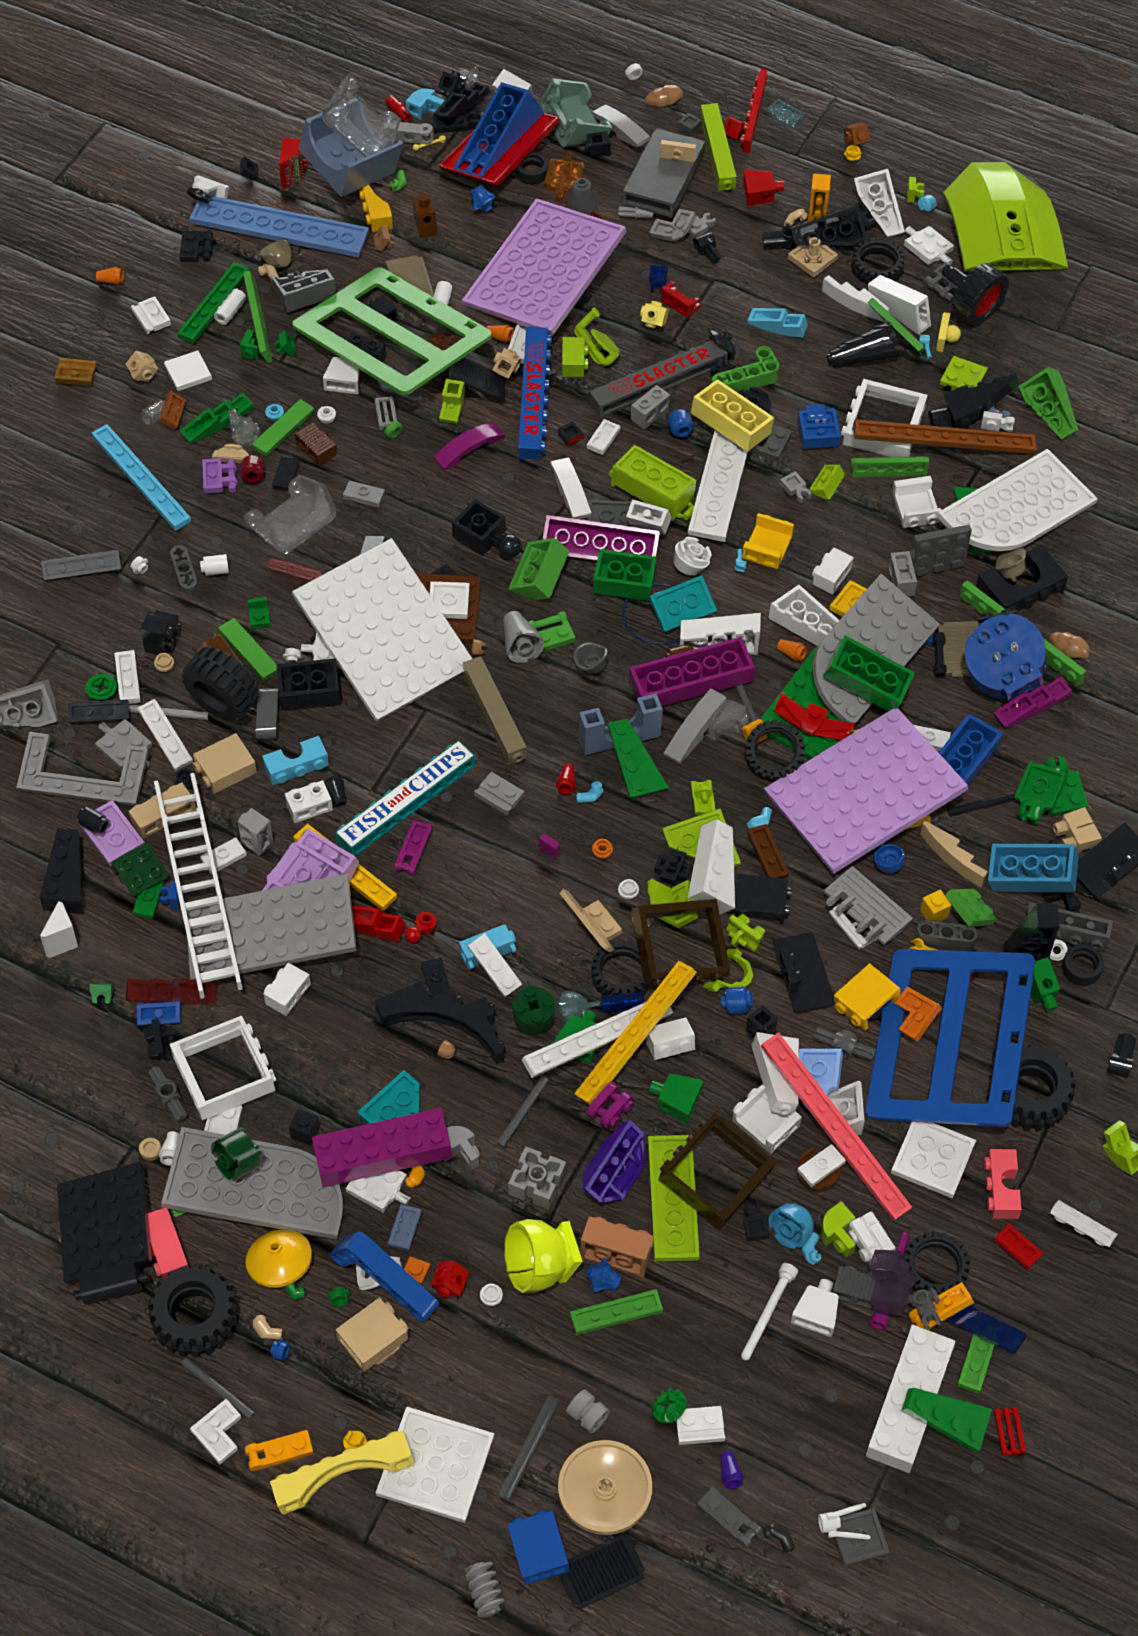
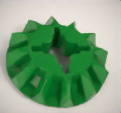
(96, 682)
(674, 1410)

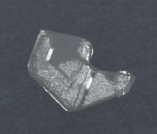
(357, 121)
(297, 517)

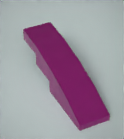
(1033, 703)

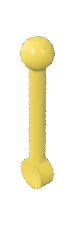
(442, 139)

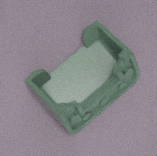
(569, 103)

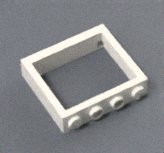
(887, 393)
(210, 1038)

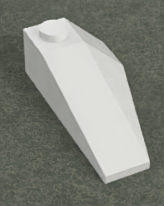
(879, 197)

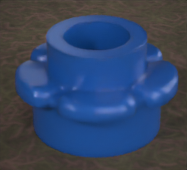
(280, 1349)

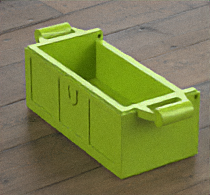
(654, 482)

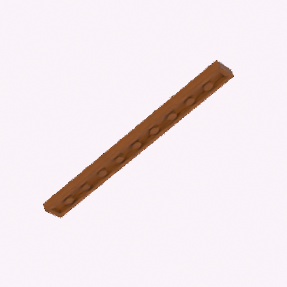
(944, 436)

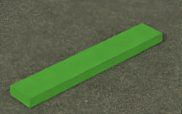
(258, 318)

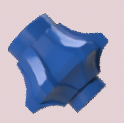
(482, 199)
(603, 1276)

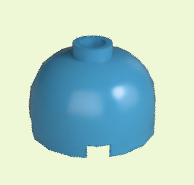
(792, 1225)

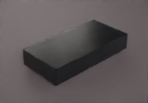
(285, 473)

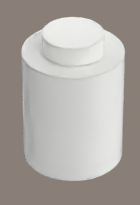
(214, 565)

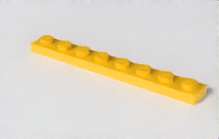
(635, 1032)

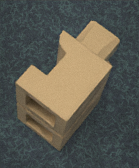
(1078, 830)

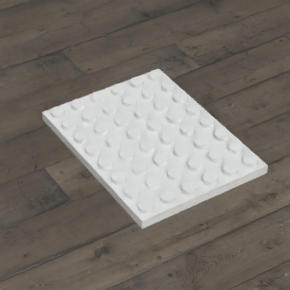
(383, 629)

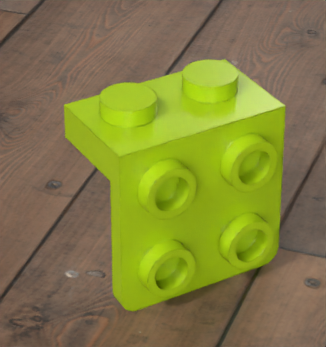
(662, 894)

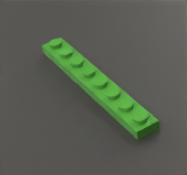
(1054, 657)

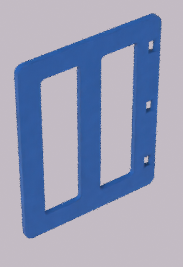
(1008, 1055)

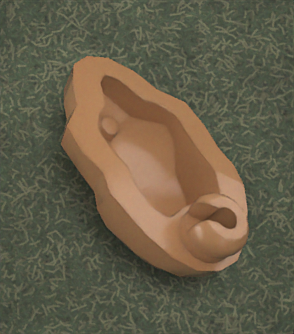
(664, 96)
(1069, 644)

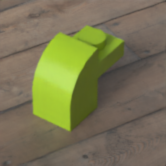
(453, 401)
(1121, 1148)
(835, 1227)

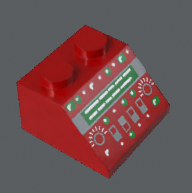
(291, 162)

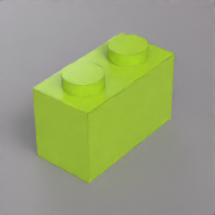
(573, 357)

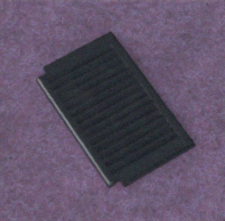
(478, 378)
(602, 1571)

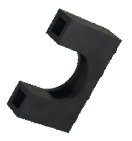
(1042, 566)

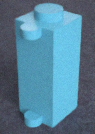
(500, 938)

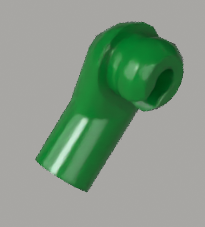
(295, 1292)

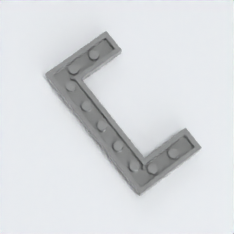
(36, 781)

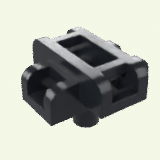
(672, 863)

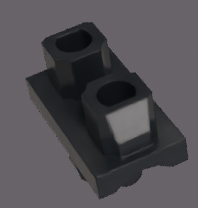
(163, 1036)

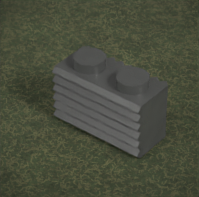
(854, 1286)

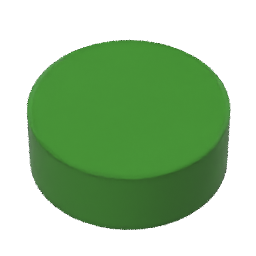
(393, 429)

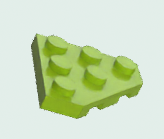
(685, 834)

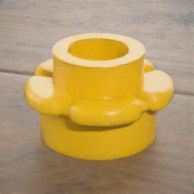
(853, 153)

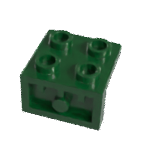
(139, 869)

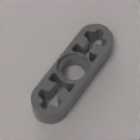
(186, 562)

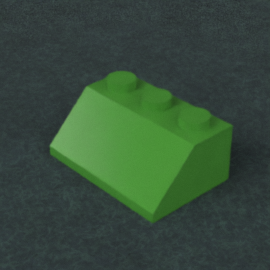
(539, 569)

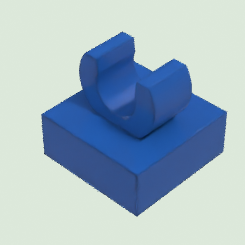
(172, 896)

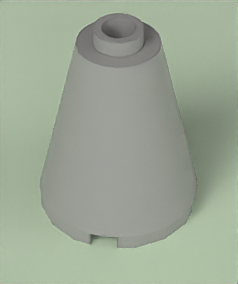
(521, 638)

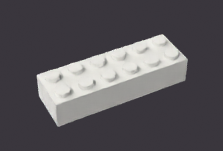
(919, 1367)

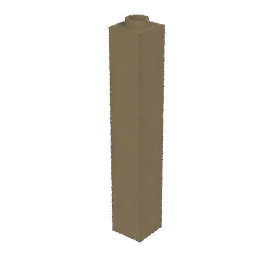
(494, 710)

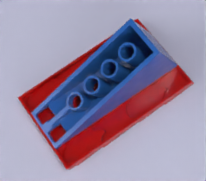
(502, 138)

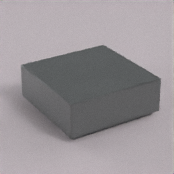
(689, 123)

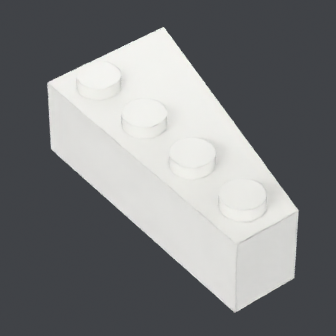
(802, 615)
(720, 629)

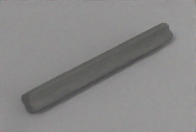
(528, 1448)

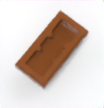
(172, 410)

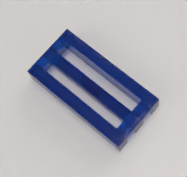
(621, 1002)

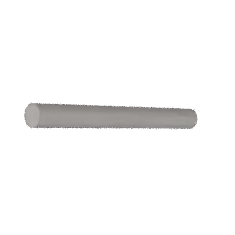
(177, 713)

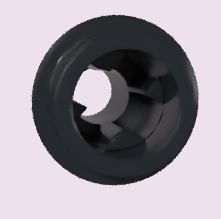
(336, 790)

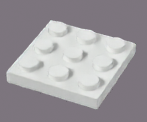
(933, 1157)

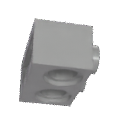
(650, 407)
(903, 572)
(255, 831)

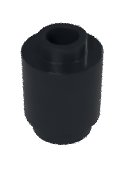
(92, 820)

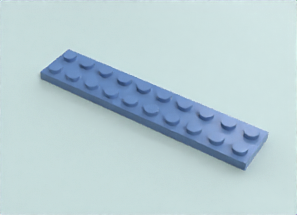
(281, 225)

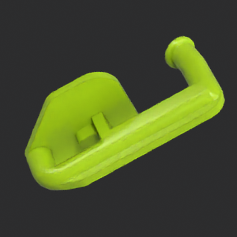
(603, 341)

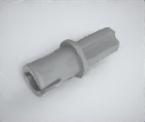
(634, 212)

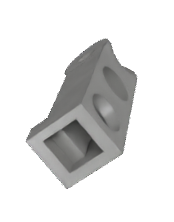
(415, 133)

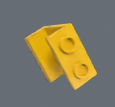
(768, 541)
(865, 995)

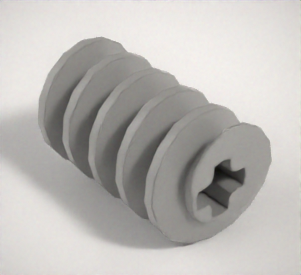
(483, 1589)

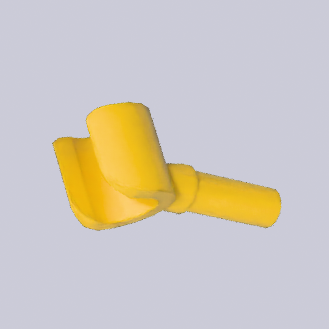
(920, 945)

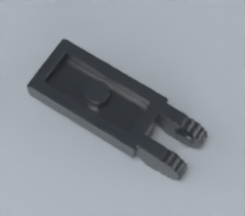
(459, 123)

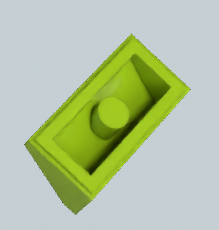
(827, 481)

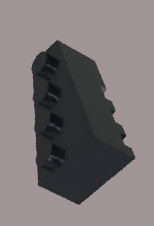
(64, 873)
(1036, 932)

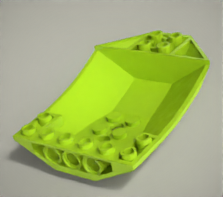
(980, 209)

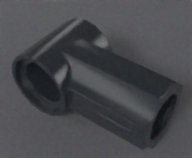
(779, 238)
(940, 417)
(1121, 1059)

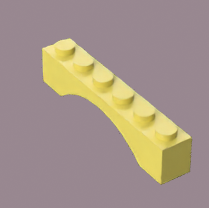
(295, 1489)

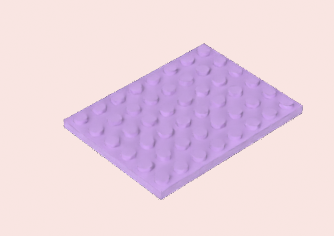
(544, 266)
(865, 789)

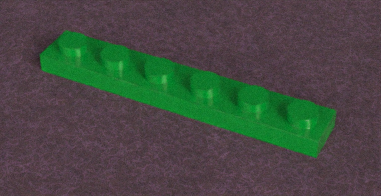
(205, 312)

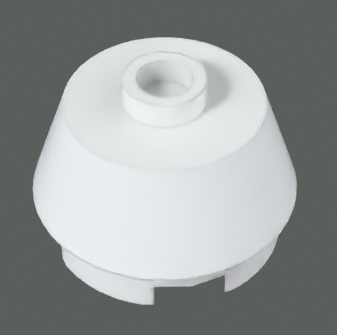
(691, 556)

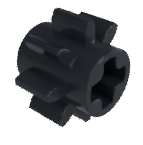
(720, 365)

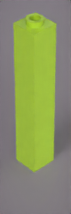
(718, 147)

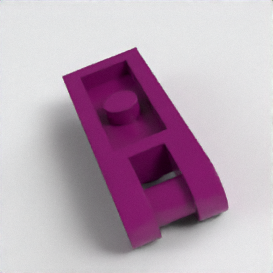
(413, 847)

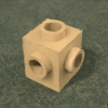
(506, 362)
(141, 366)

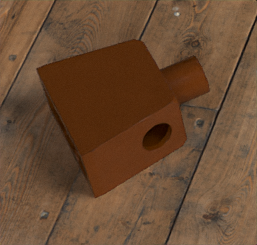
(423, 208)

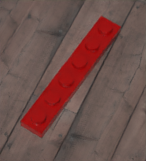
(752, 116)

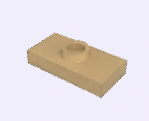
(677, 151)

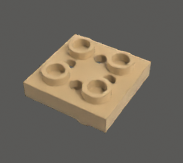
(813, 254)

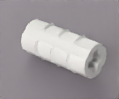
(443, 292)
(230, 306)

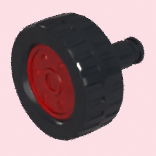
(978, 292)

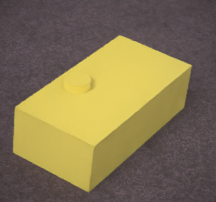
(732, 415)

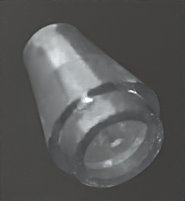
(152, 413)

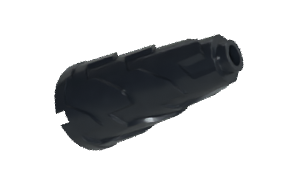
(868, 346)

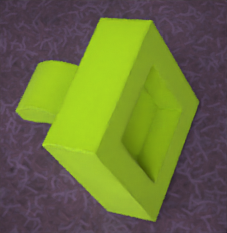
(914, 189)

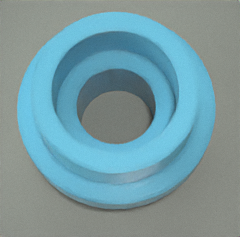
(274, 412)

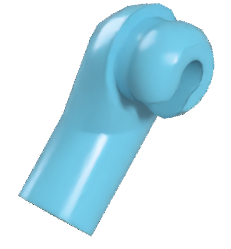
(593, 794)
(760, 820)
(809, 1251)

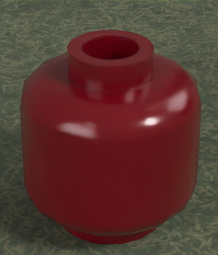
(252, 469)

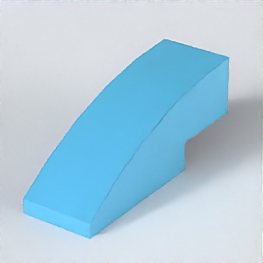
(778, 321)

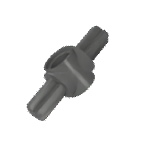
(846, 1041)
(171, 1101)

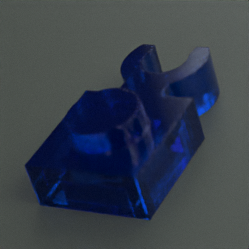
(658, 276)

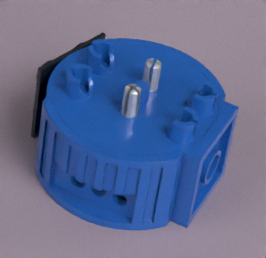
(1005, 655)

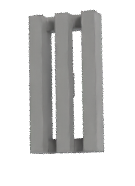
(384, 400)

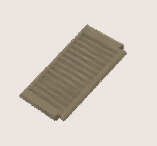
(413, 271)
(954, 648)

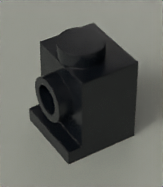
(598, 144)

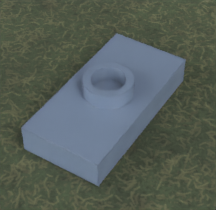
(405, 1228)

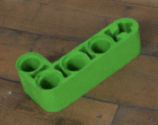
(756, 375)

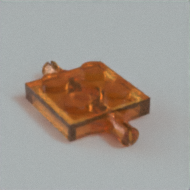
(562, 174)

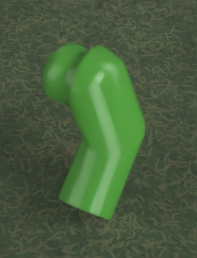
(400, 182)

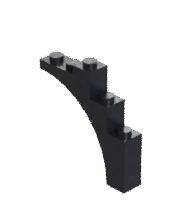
(446, 1008)

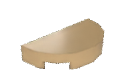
(230, 451)

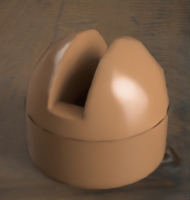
(476, 647)
(446, 1050)

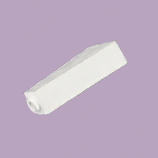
(904, 303)
(778, 1091)

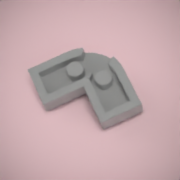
(673, 230)

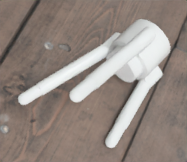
(831, 1521)

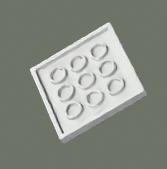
(446, 1465)

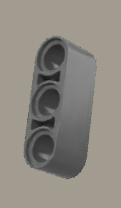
(267, 714)
(956, 933)

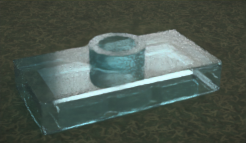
(786, 112)

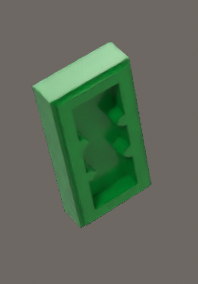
(148, 902)

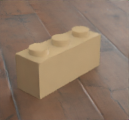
(147, 816)

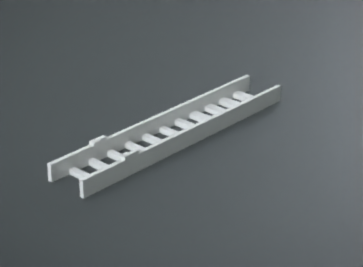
(205, 920)

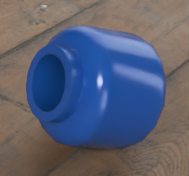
(680, 423)
(737, 1000)

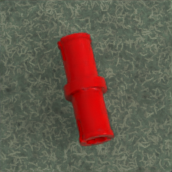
(398, 108)

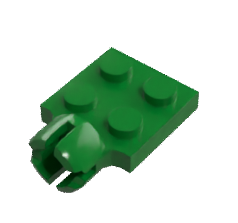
(1039, 791)
(1072, 794)

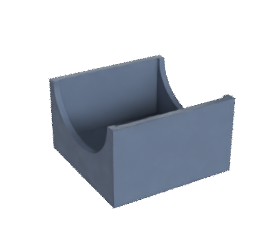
(339, 162)

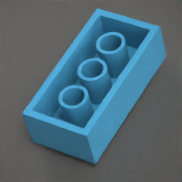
(1033, 868)

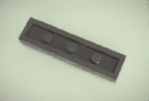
(81, 564)

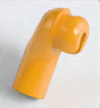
(415, 1177)

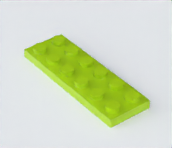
(672, 1218)

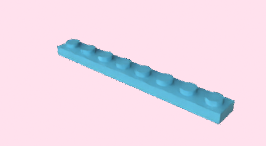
(141, 477)

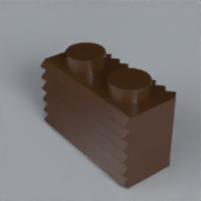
(316, 443)

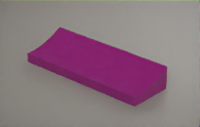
(587, 537)

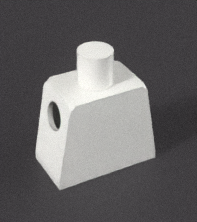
(341, 377)
(817, 1309)

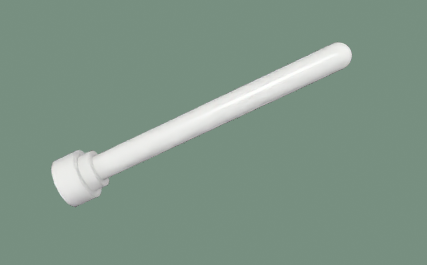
(786, 1274)

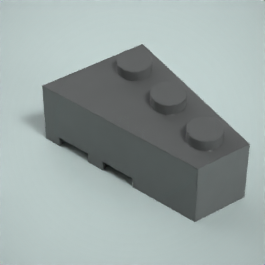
(303, 290)

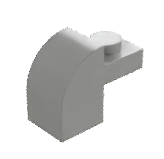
(463, 1142)

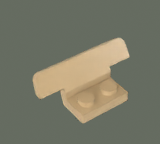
(596, 920)

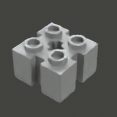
(533, 1166)

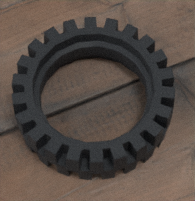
(877, 247)
(779, 727)
(602, 956)
(942, 1242)

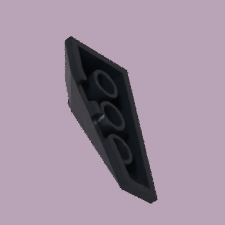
(970, 403)

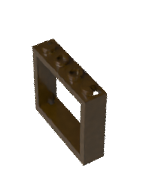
(708, 906)
(739, 1143)

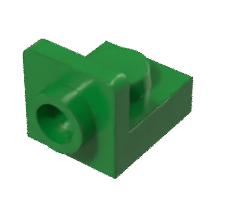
(249, 346)
(259, 613)

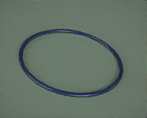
(633, 633)

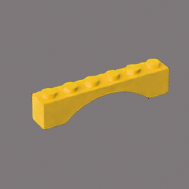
(377, 210)

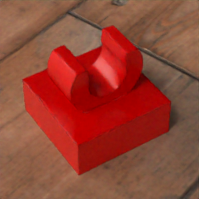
(733, 127)

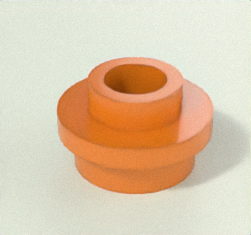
(602, 844)

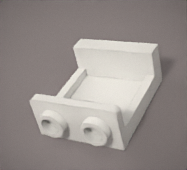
(915, 501)
(762, 1124)

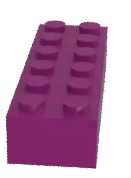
(694, 672)
(382, 1147)

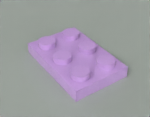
(119, 836)

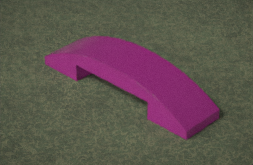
(466, 442)

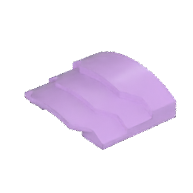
(311, 860)

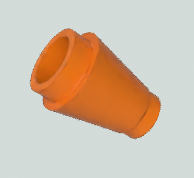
(112, 275)
(501, 332)
(792, 649)

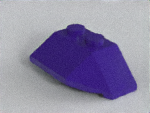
(616, 1164)

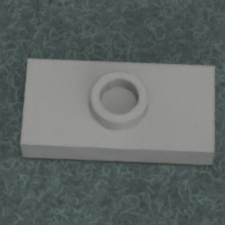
(364, 494)

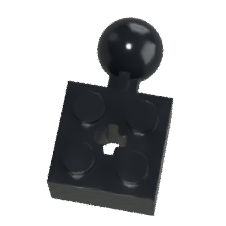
(482, 527)

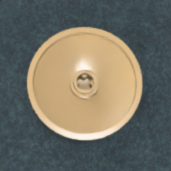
(605, 1487)

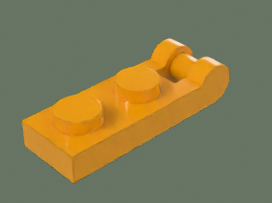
(950, 1303)
(279, 1450)

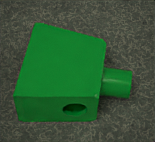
(1044, 985)
(576, 1024)
(678, 1096)

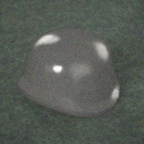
(591, 657)

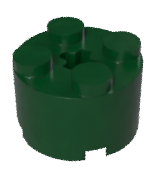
(533, 1010)
(236, 1154)

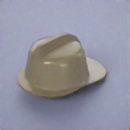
(1012, 564)

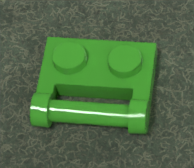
(555, 636)

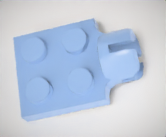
(823, 1066)

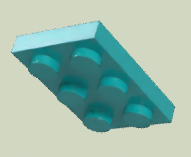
(682, 602)

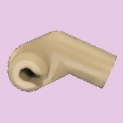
(792, 217)
(268, 270)
(264, 1330)

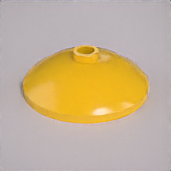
(278, 1266)

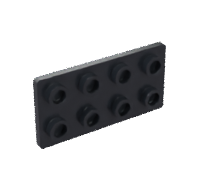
(1108, 861)
(803, 972)

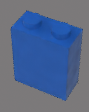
(538, 1547)

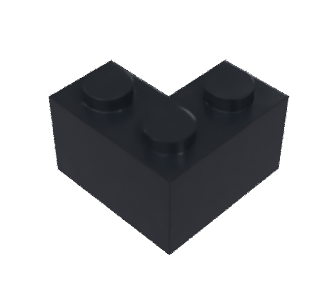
(160, 632)

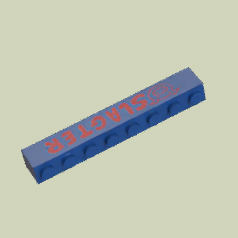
(533, 393)

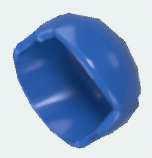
(889, 858)

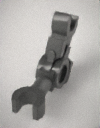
(924, 1303)

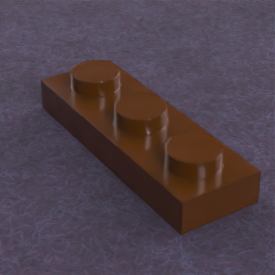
(767, 852)

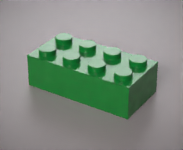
(868, 674)

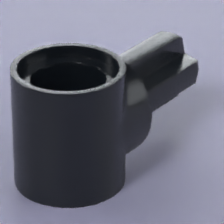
(706, 244)

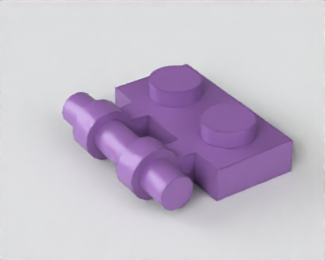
(212, 475)

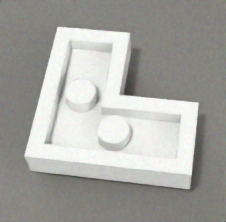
(212, 1428)

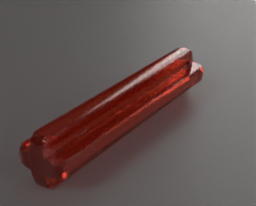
(293, 569)

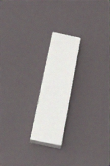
(165, 735)

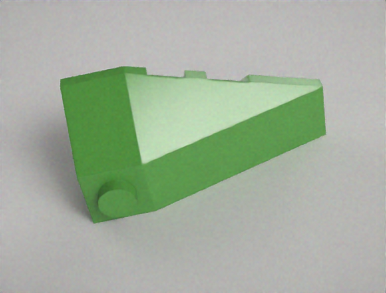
(1050, 400)

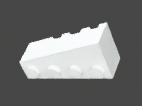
(714, 866)

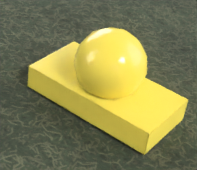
(949, 333)

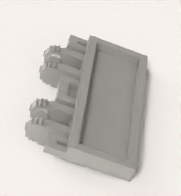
(868, 906)

